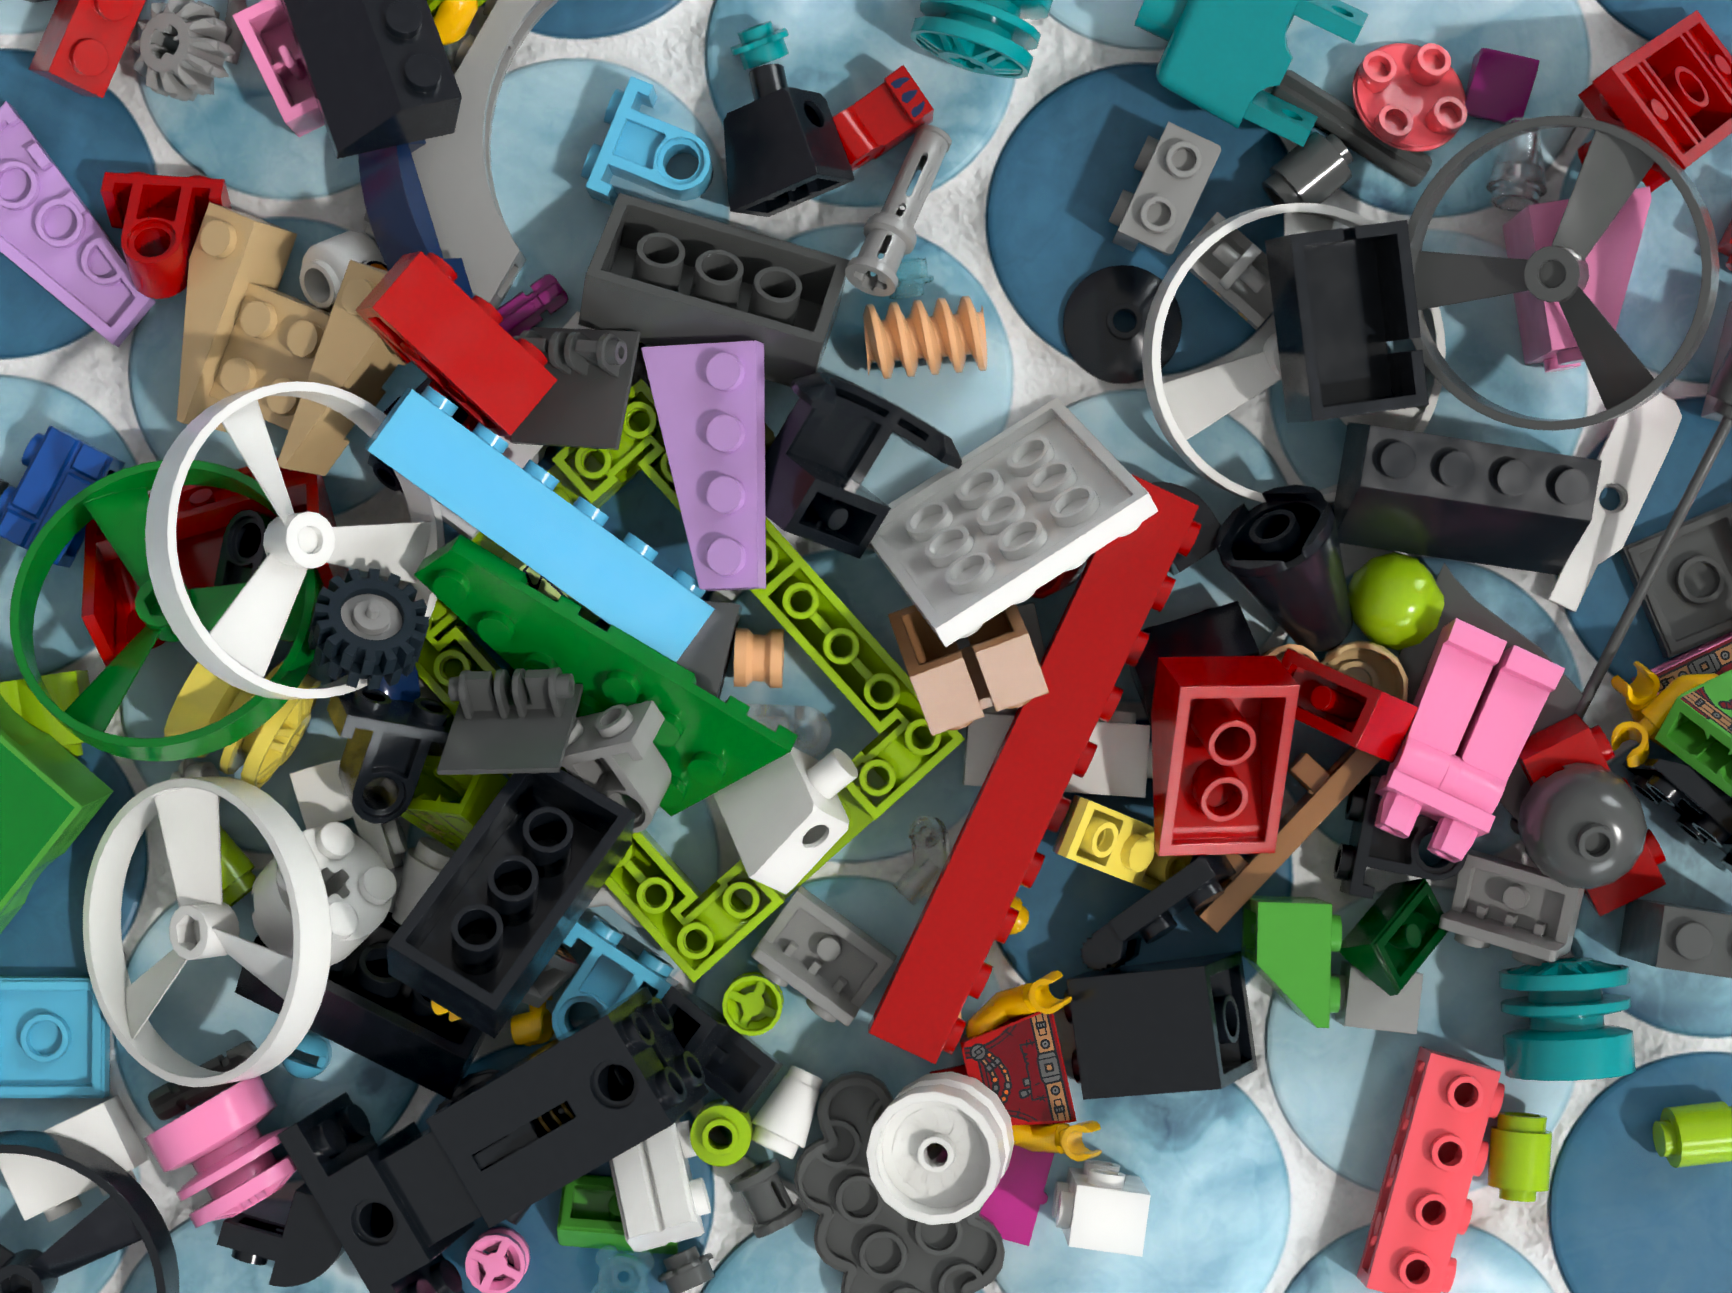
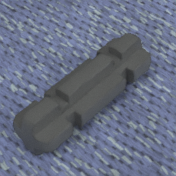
(172, 1098)

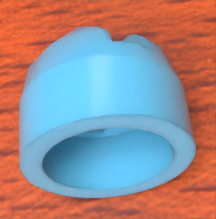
(314, 1045)

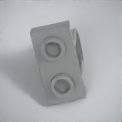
(618, 757)

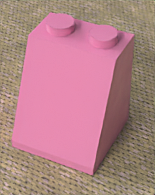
(1542, 324)

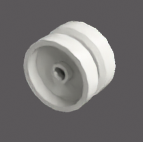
(947, 1179)

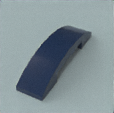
(399, 207)

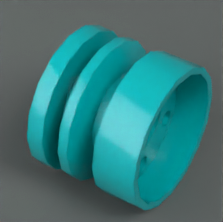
(981, 34)
(1567, 1021)

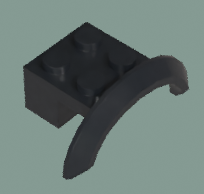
(825, 455)

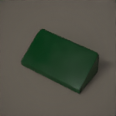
(1395, 935)

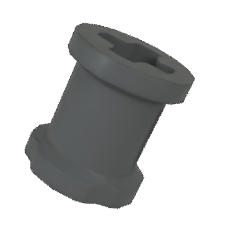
(766, 1198)

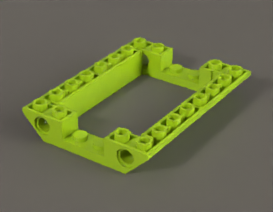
(685, 922)

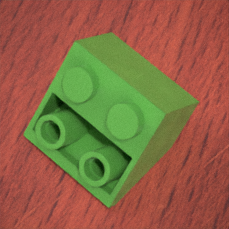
(1291, 949)

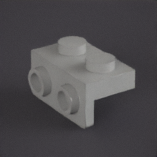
(1168, 191)
(1512, 909)
(822, 957)

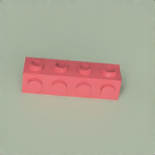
(1430, 1175)

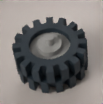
(368, 628)

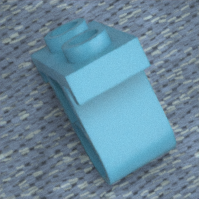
(640, 149)
(608, 972)

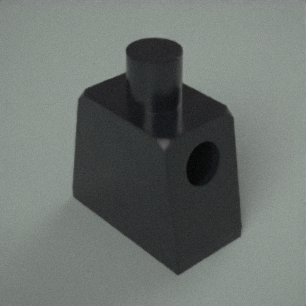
(781, 147)

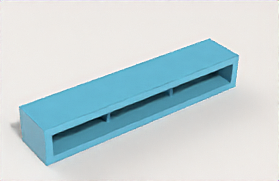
(538, 525)

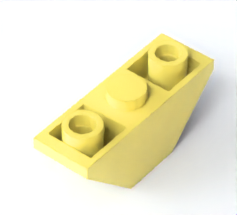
(1115, 845)

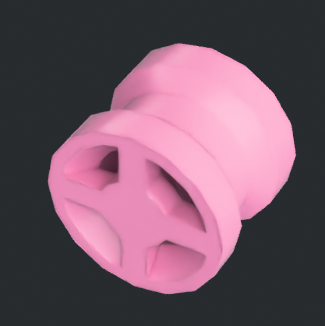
(491, 1271)

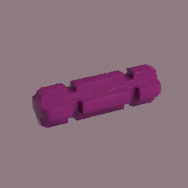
(525, 310)

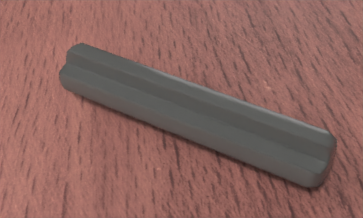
(1345, 124)

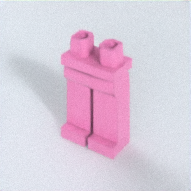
(1464, 786)

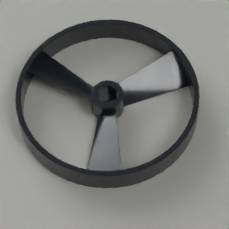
(115, 1224)

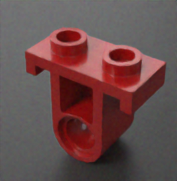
(159, 224)

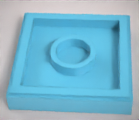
(52, 1039)

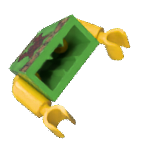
(1691, 723)

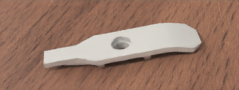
(1630, 466)

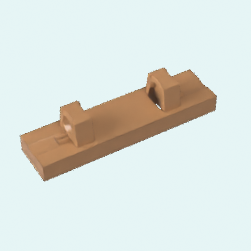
(1323, 795)

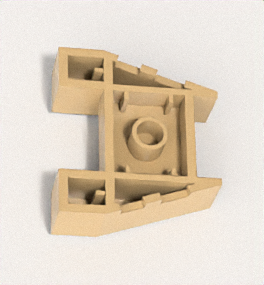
(253, 336)

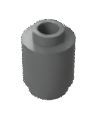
(1309, 171)

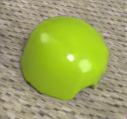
(1395, 600)

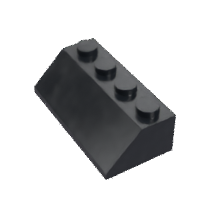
(375, 71)
(1462, 498)
(384, 1017)

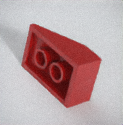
(1220, 753)

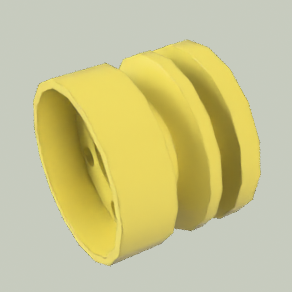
(209, 699)

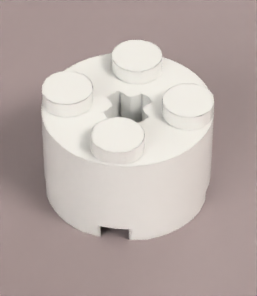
(356, 888)

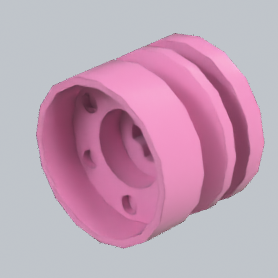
(225, 1151)

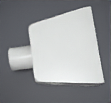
(787, 815)

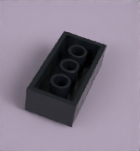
(510, 896)

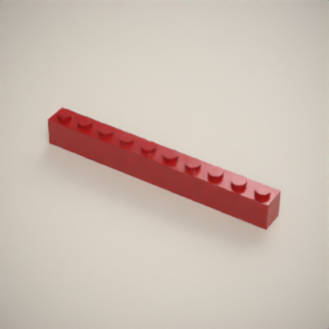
(1028, 782)

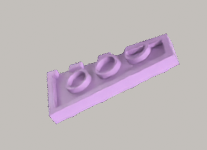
(59, 239)
(715, 445)

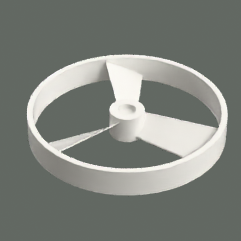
(1204, 397)
(250, 628)
(204, 923)

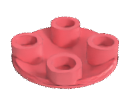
(1410, 96)

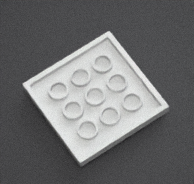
(1008, 520)

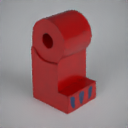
(883, 118)

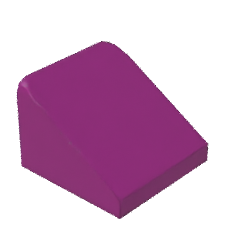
(1499, 85)

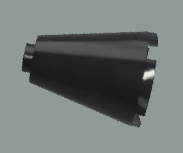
(1291, 564)

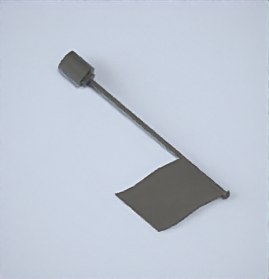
(1566, 697)

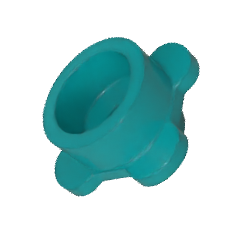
(760, 45)

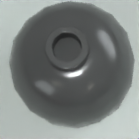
(1582, 826)

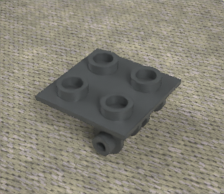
(591, 390)
(509, 723)

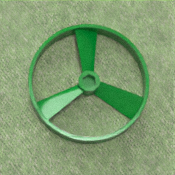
(120, 511)

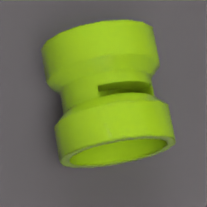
(750, 1012)

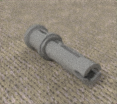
(893, 229)

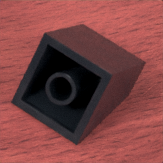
(1161, 1027)

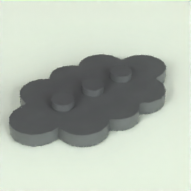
(862, 1232)

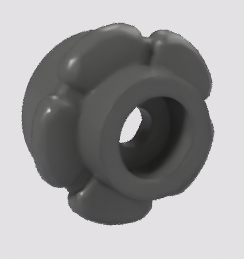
(686, 1270)

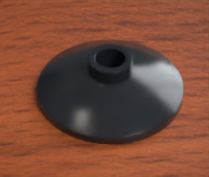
(1090, 326)

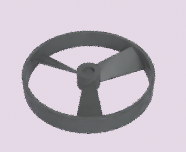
(1559, 272)

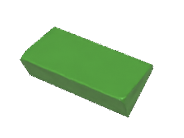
(592, 1216)

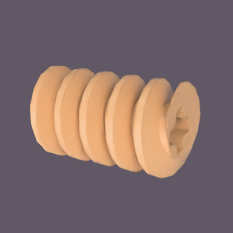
(925, 337)

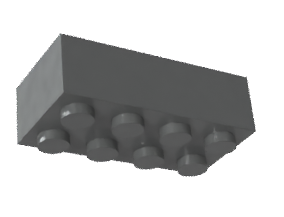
(712, 283)

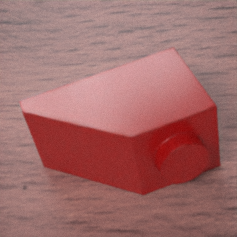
(1348, 707)

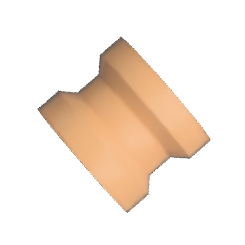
(758, 657)

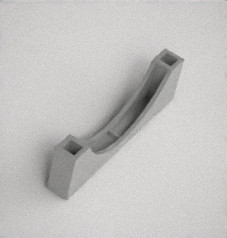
(458, 165)

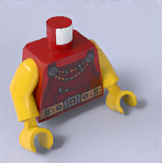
(1019, 1057)

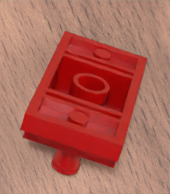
(1669, 93)

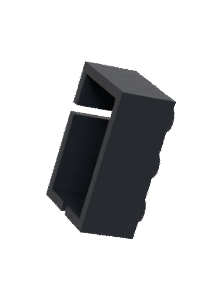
(1334, 319)

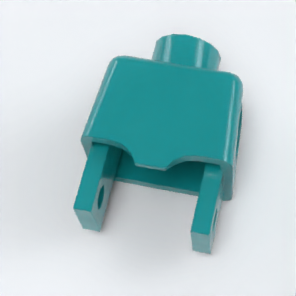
(1233, 49)

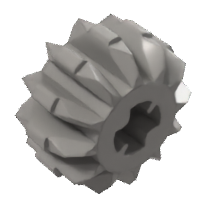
(182, 49)

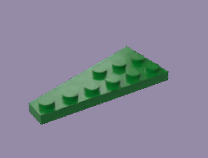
(701, 737)

